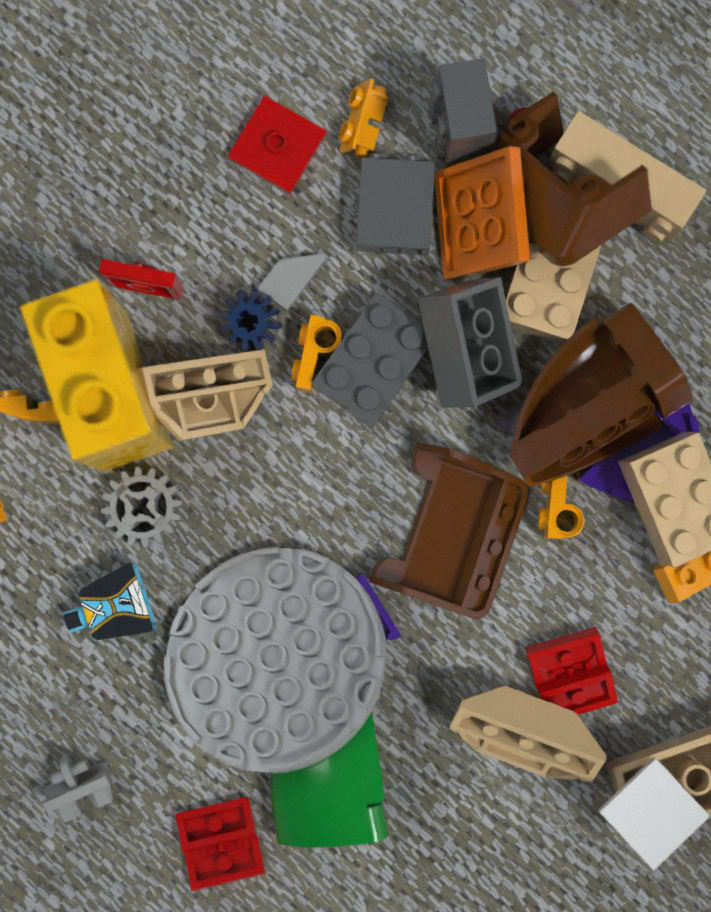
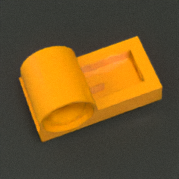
(305, 369)
(554, 505)
(684, 579)

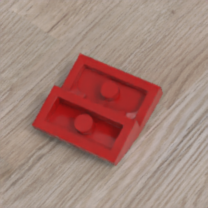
(573, 672)
(220, 844)

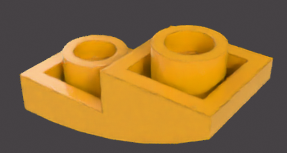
(21, 407)

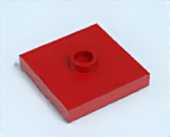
(277, 145)
(141, 279)

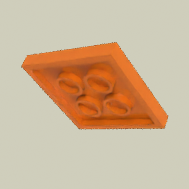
(482, 214)

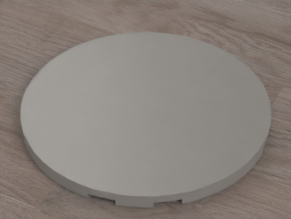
(275, 660)

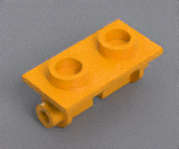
(365, 104)

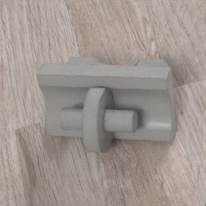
(76, 782)

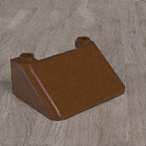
(458, 533)

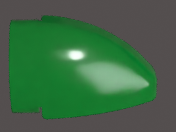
(334, 799)

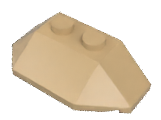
(207, 393)
(529, 734)

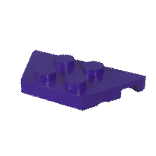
(607, 474)

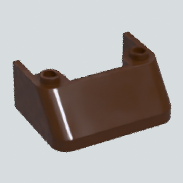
(575, 217)

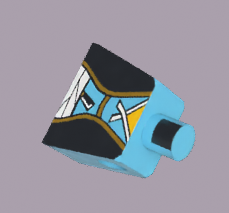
(113, 606)

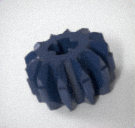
(247, 332)

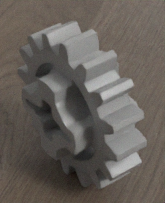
(130, 519)

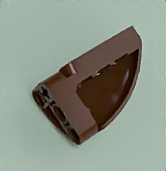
(597, 397)

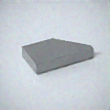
(290, 278)

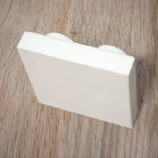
(653, 813)

